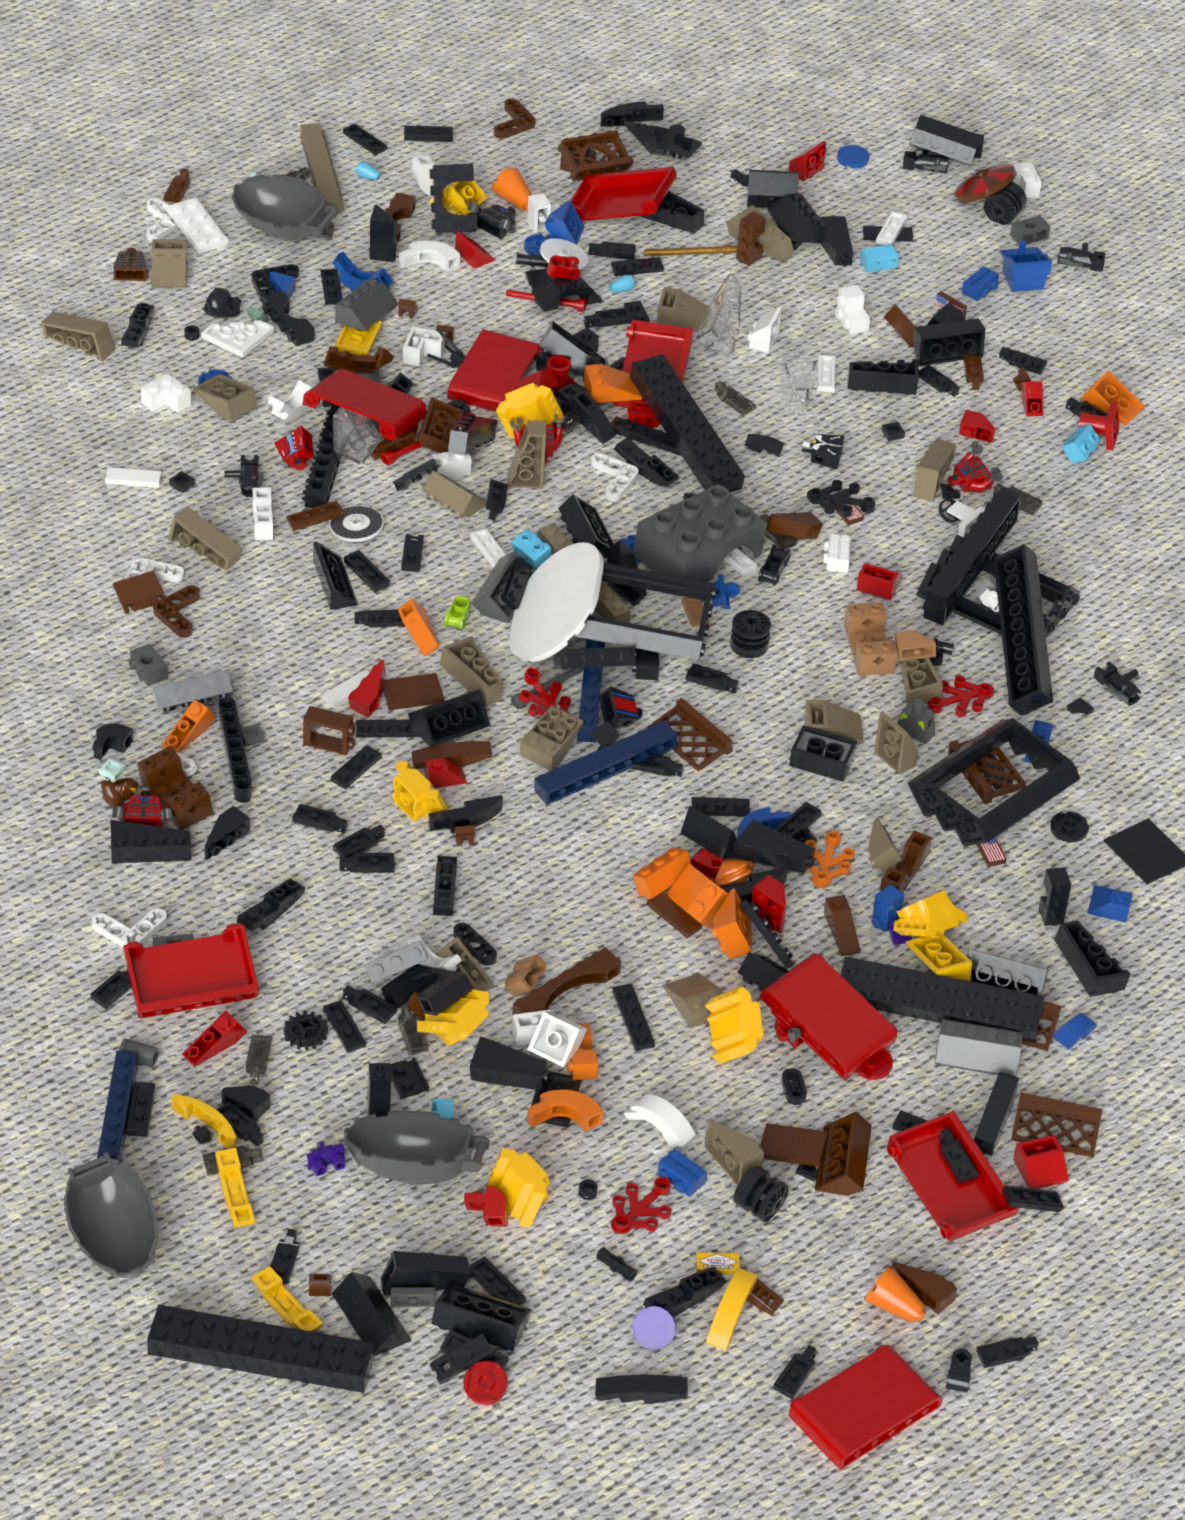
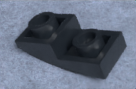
(758, 442)

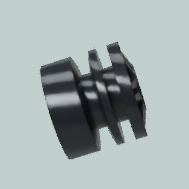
(1005, 204)
(750, 634)
(760, 1193)

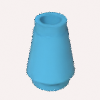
(367, 171)
(622, 284)

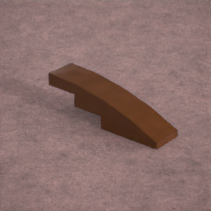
(458, 753)

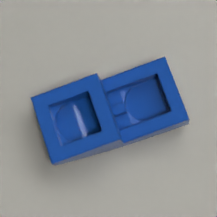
(1073, 1030)

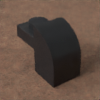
(112, 736)

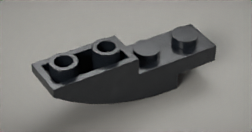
(631, 112)
(138, 325)
(590, 413)
(649, 467)
(473, 813)
(745, 889)
(272, 907)
(689, 1291)

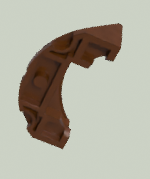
(358, 363)

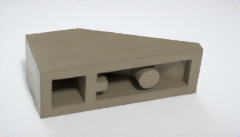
(882, 848)
(477, 977)

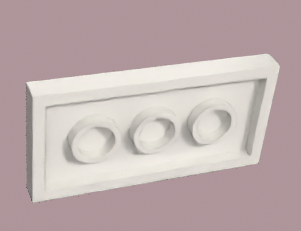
(197, 225)

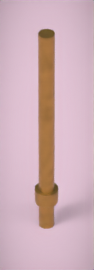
(726, 249)

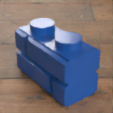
(980, 284)
(885, 907)
(682, 1172)

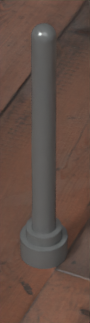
(561, 678)

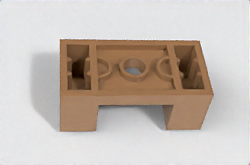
(868, 641)

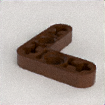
(523, 122)
(187, 596)

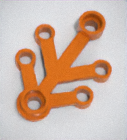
(822, 878)

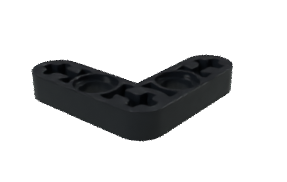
(264, 274)

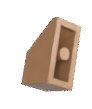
(914, 645)

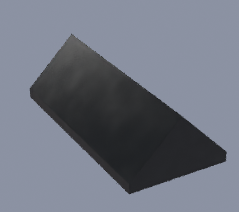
(333, 577)
(369, 1313)

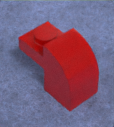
(492, 1203)

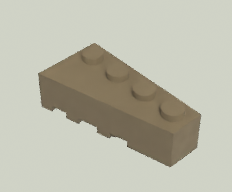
(773, 239)
(80, 333)
(529, 459)
(471, 669)
(921, 680)

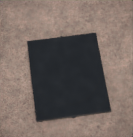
(1147, 851)

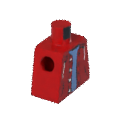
(296, 448)

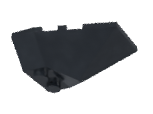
(663, 140)
(550, 290)

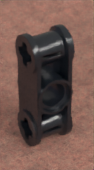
(774, 565)

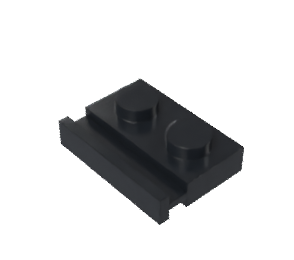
(408, 1078)

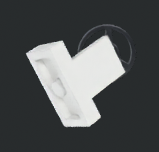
(960, 511)

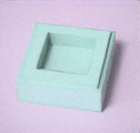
(112, 769)

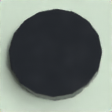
(1069, 826)

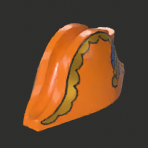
(733, 872)

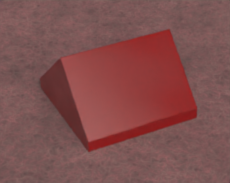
(472, 251)

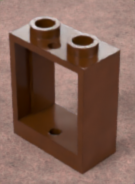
(329, 719)

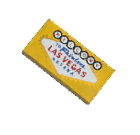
(723, 1262)

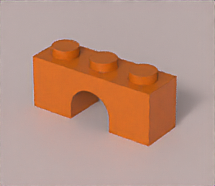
(584, 1062)

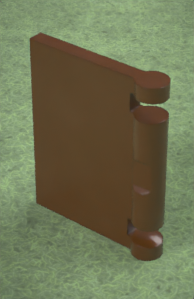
(138, 591)

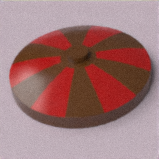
(985, 183)

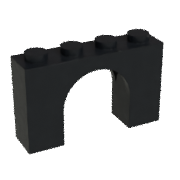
(441, 177)
(594, 657)
(437, 987)

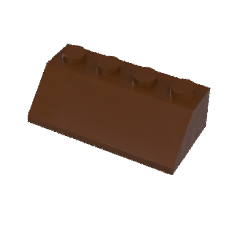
(844, 1156)

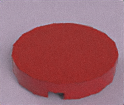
(878, 1067)
(485, 1383)

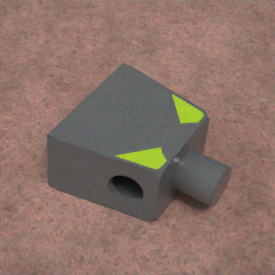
(918, 721)

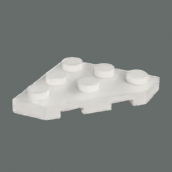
(237, 336)

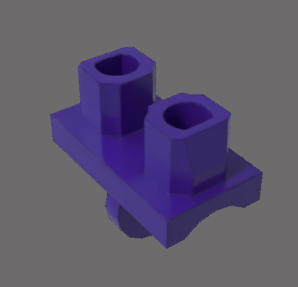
(324, 1156)

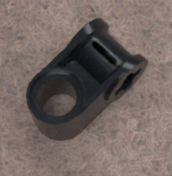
(959, 1372)

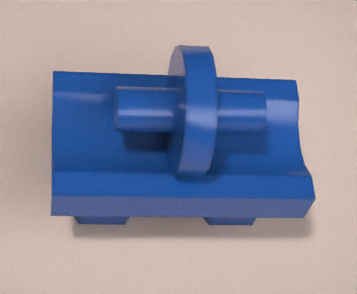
(723, 592)

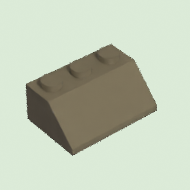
(453, 495)

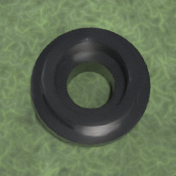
(202, 1134)

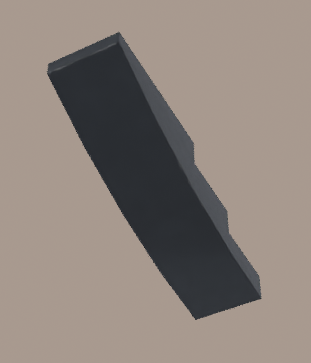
(445, 886)
(642, 1387)

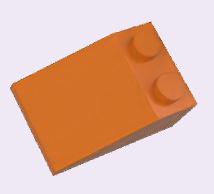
(609, 384)
(1110, 389)
(697, 895)
(733, 927)

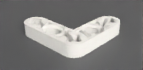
(157, 231)
(604, 463)
(150, 565)
(127, 933)

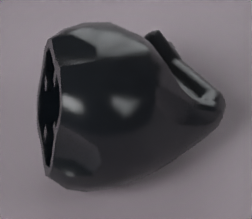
(221, 304)

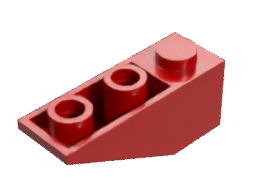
(368, 694)
(216, 1038)

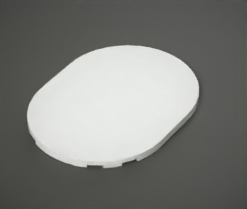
(556, 602)

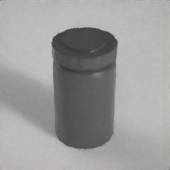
(146, 1053)

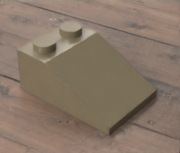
(227, 396)
(895, 745)
(691, 997)
(732, 1150)

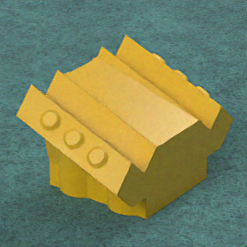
(458, 195)
(528, 404)
(415, 793)
(929, 917)
(458, 1019)
(734, 1024)
(521, 1183)

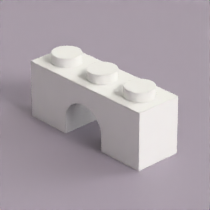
(262, 514)

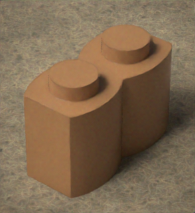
(525, 975)

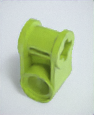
(458, 613)

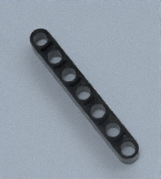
(234, 750)

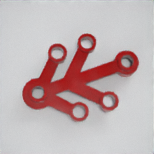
(531, 677)
(982, 691)
(640, 1209)

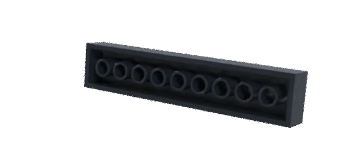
(686, 424)
(971, 556)
(1023, 630)
(943, 997)
(260, 1348)

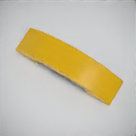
(190, 1106)
(233, 1188)
(283, 1303)
(731, 1308)

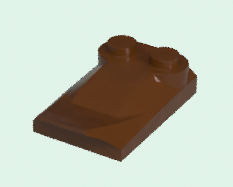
(437, 425)

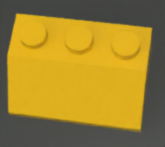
(942, 956)

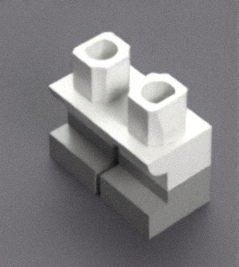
(988, 594)

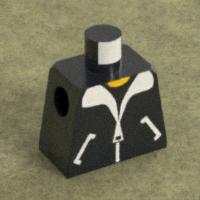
(825, 449)

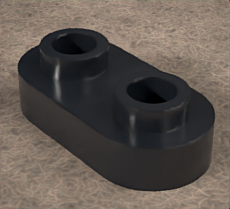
(795, 1090)

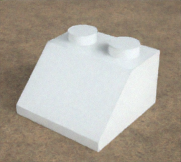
(765, 330)
(453, 463)
(556, 1038)

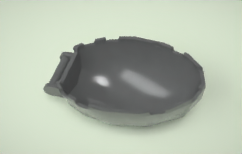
(283, 206)
(415, 1146)
(112, 1216)

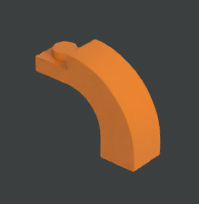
(566, 1104)

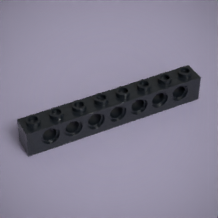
(324, 465)

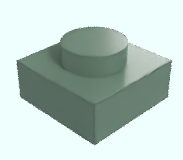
(257, 314)

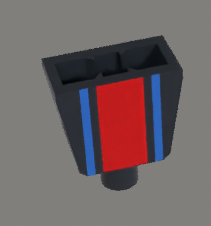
(619, 707)

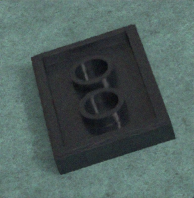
(558, 1082)

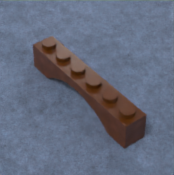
(595, 969)

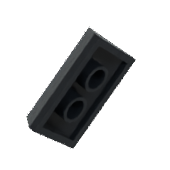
(382, 236)
(708, 833)

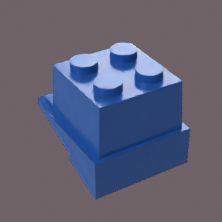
(1025, 267)

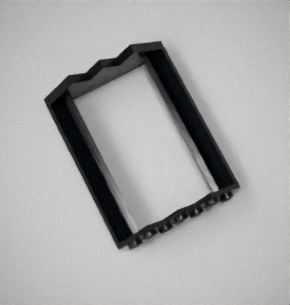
(1061, 595)
(648, 637)
(981, 830)

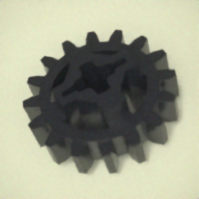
(305, 1030)

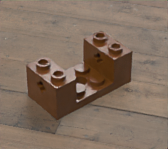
(164, 777)

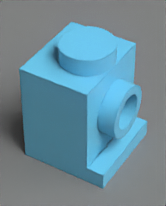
(443, 1107)

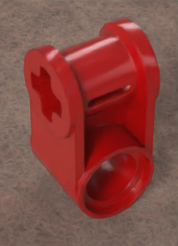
(563, 267)
(642, 415)
(707, 863)

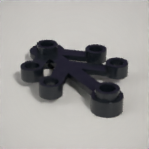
(820, 497)

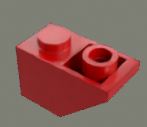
(1032, 397)
(976, 426)

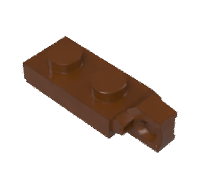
(178, 187)
(973, 370)
(402, 441)

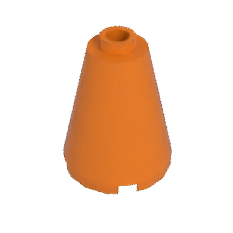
(512, 188)
(896, 1297)

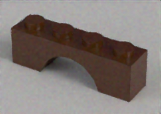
(401, 208)
(913, 856)

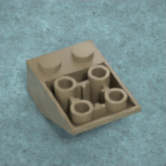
(168, 263)
(680, 309)
(833, 719)
(550, 738)

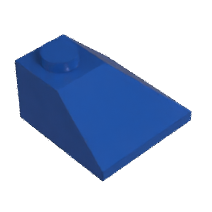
(565, 223)
(1110, 903)

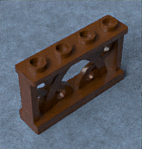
(599, 142)

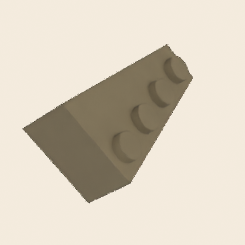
(933, 469)
(204, 538)

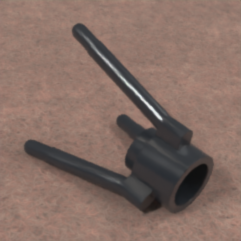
(456, 356)

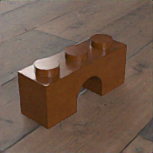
(749, 230)

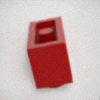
(443, 773)

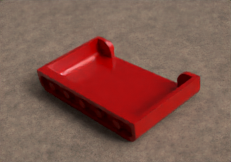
(622, 193)
(654, 339)
(492, 369)
(390, 407)
(191, 973)
(830, 1015)
(953, 1206)
(864, 1406)

